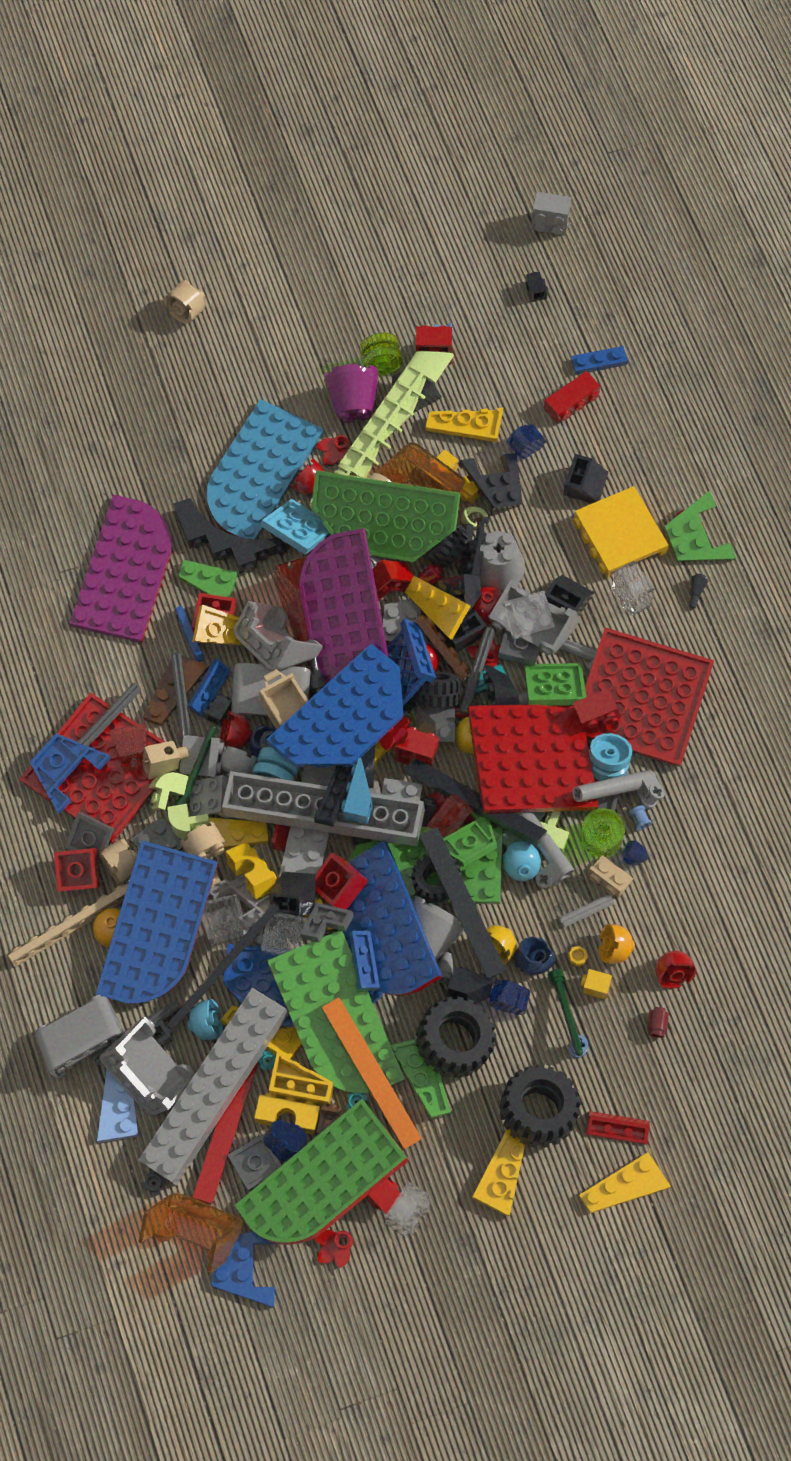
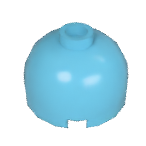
(522, 861)
(205, 1020)

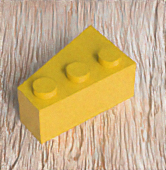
(298, 1082)

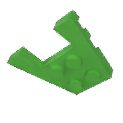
(689, 536)
(471, 841)

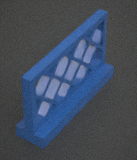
(418, 657)

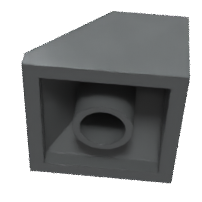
(436, 721)

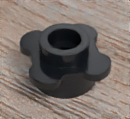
(152, 1177)

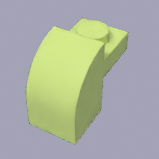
(167, 784)
(182, 822)
(558, 835)

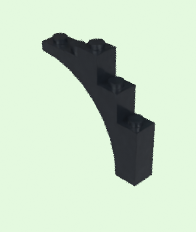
(221, 544)

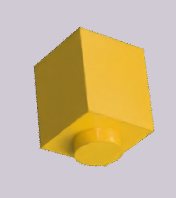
(596, 984)

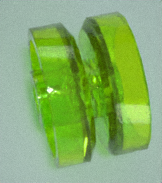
(382, 352)
(602, 832)

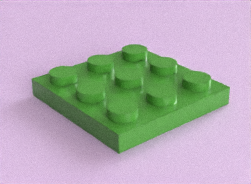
(554, 684)

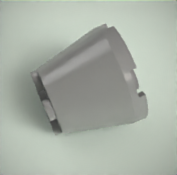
(500, 561)
(438, 925)

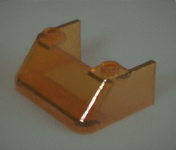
(421, 469)
(194, 1223)

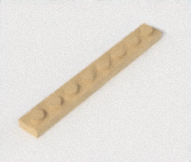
(67, 927)

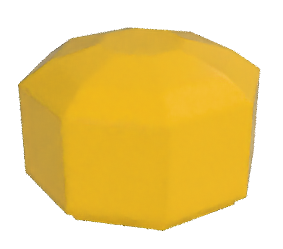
(577, 956)

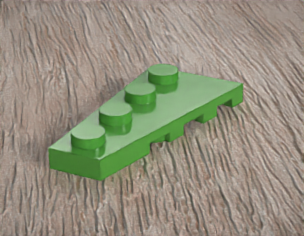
(424, 1081)

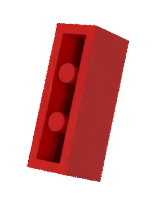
(572, 397)

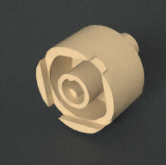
(185, 302)
(204, 841)
(119, 860)

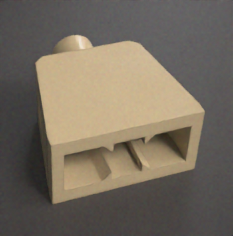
(162, 758)

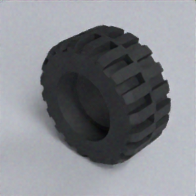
(466, 1015)
(544, 1082)

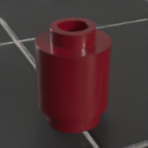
(432, 574)
(658, 1022)

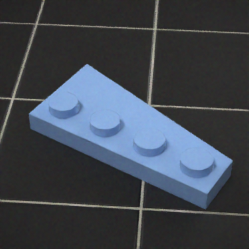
(117, 1112)

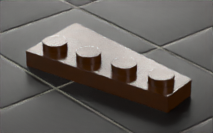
(447, 651)
(164, 699)

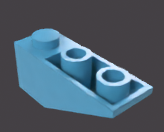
(359, 801)

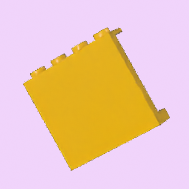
(619, 531)

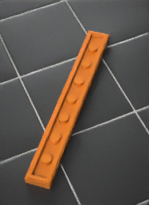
(371, 1073)

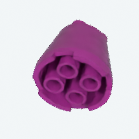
(352, 391)

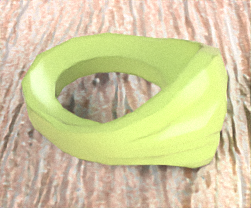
(464, 518)

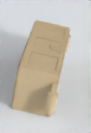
(281, 698)

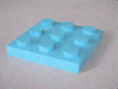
(296, 526)

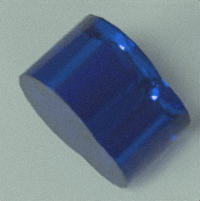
(526, 441)
(509, 997)
(284, 1139)

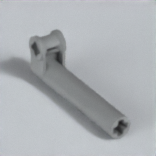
(642, 782)
(558, 865)

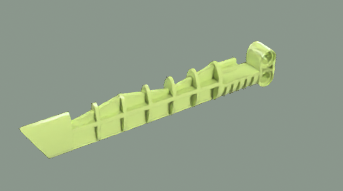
(392, 412)

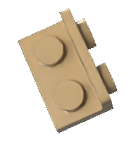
(609, 876)

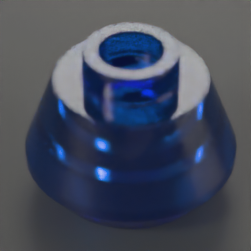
(634, 853)

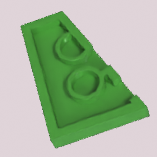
(208, 578)

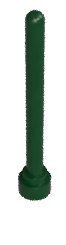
(197, 767)
(557, 978)

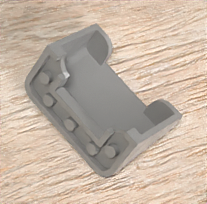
(263, 634)
(548, 640)
(249, 681)
(78, 1035)
(146, 1069)

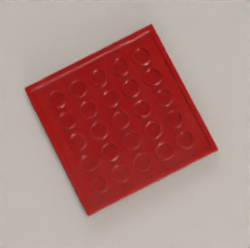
(654, 692)
(530, 758)
(106, 795)

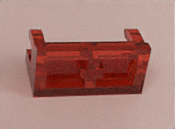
(450, 815)

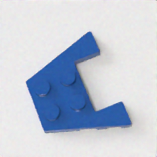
(58, 761)
(237, 1272)

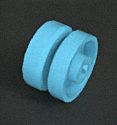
(609, 756)
(274, 765)

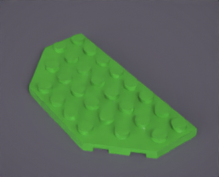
(397, 517)

